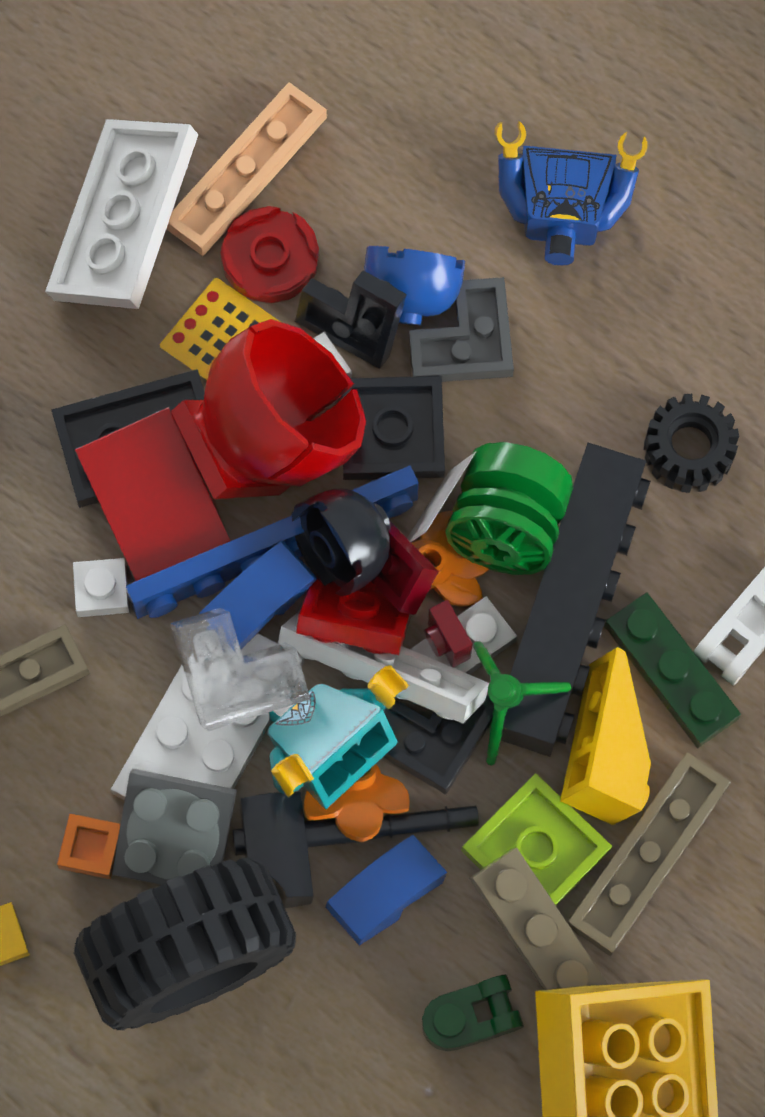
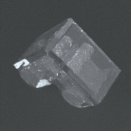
(233, 685)

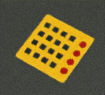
(210, 324)

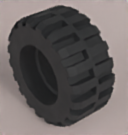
(184, 943)

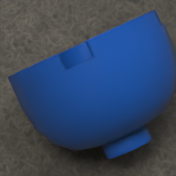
(426, 277)

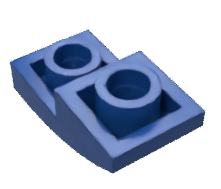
(263, 591)
(384, 889)

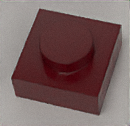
(447, 634)

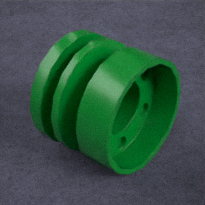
(509, 508)

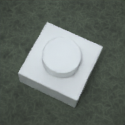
(100, 587)

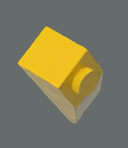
(609, 746)

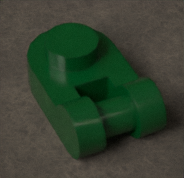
(451, 1020)

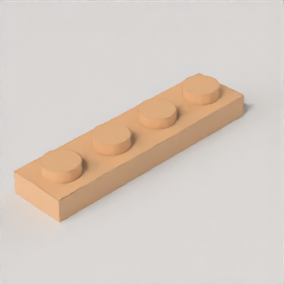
(246, 168)

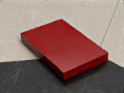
(152, 494)

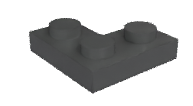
(477, 346)

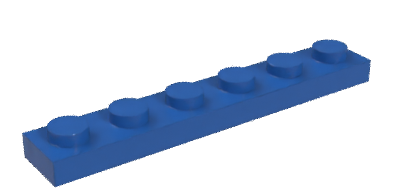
(209, 571)

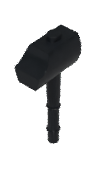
(280, 839)

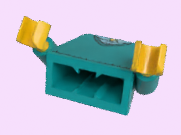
(333, 737)

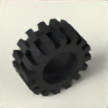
(696, 415)

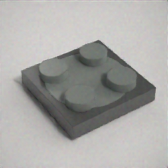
(171, 827)

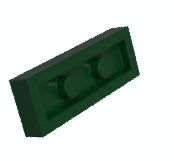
(672, 670)

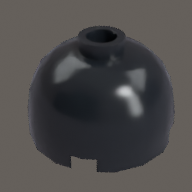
(343, 538)

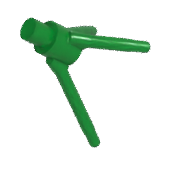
(507, 693)

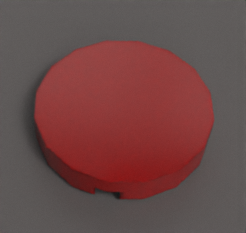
(269, 254)

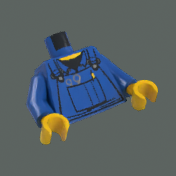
(565, 193)

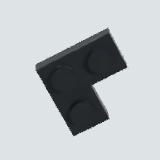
(359, 324)
(436, 746)

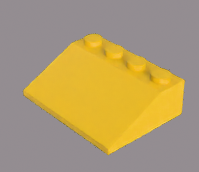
(627, 1050)

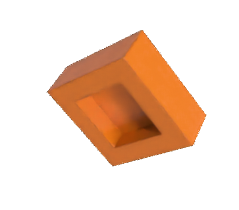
(89, 846)

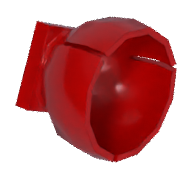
(258, 410)

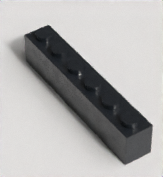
(571, 593)

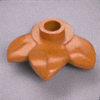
(456, 574)
(362, 806)

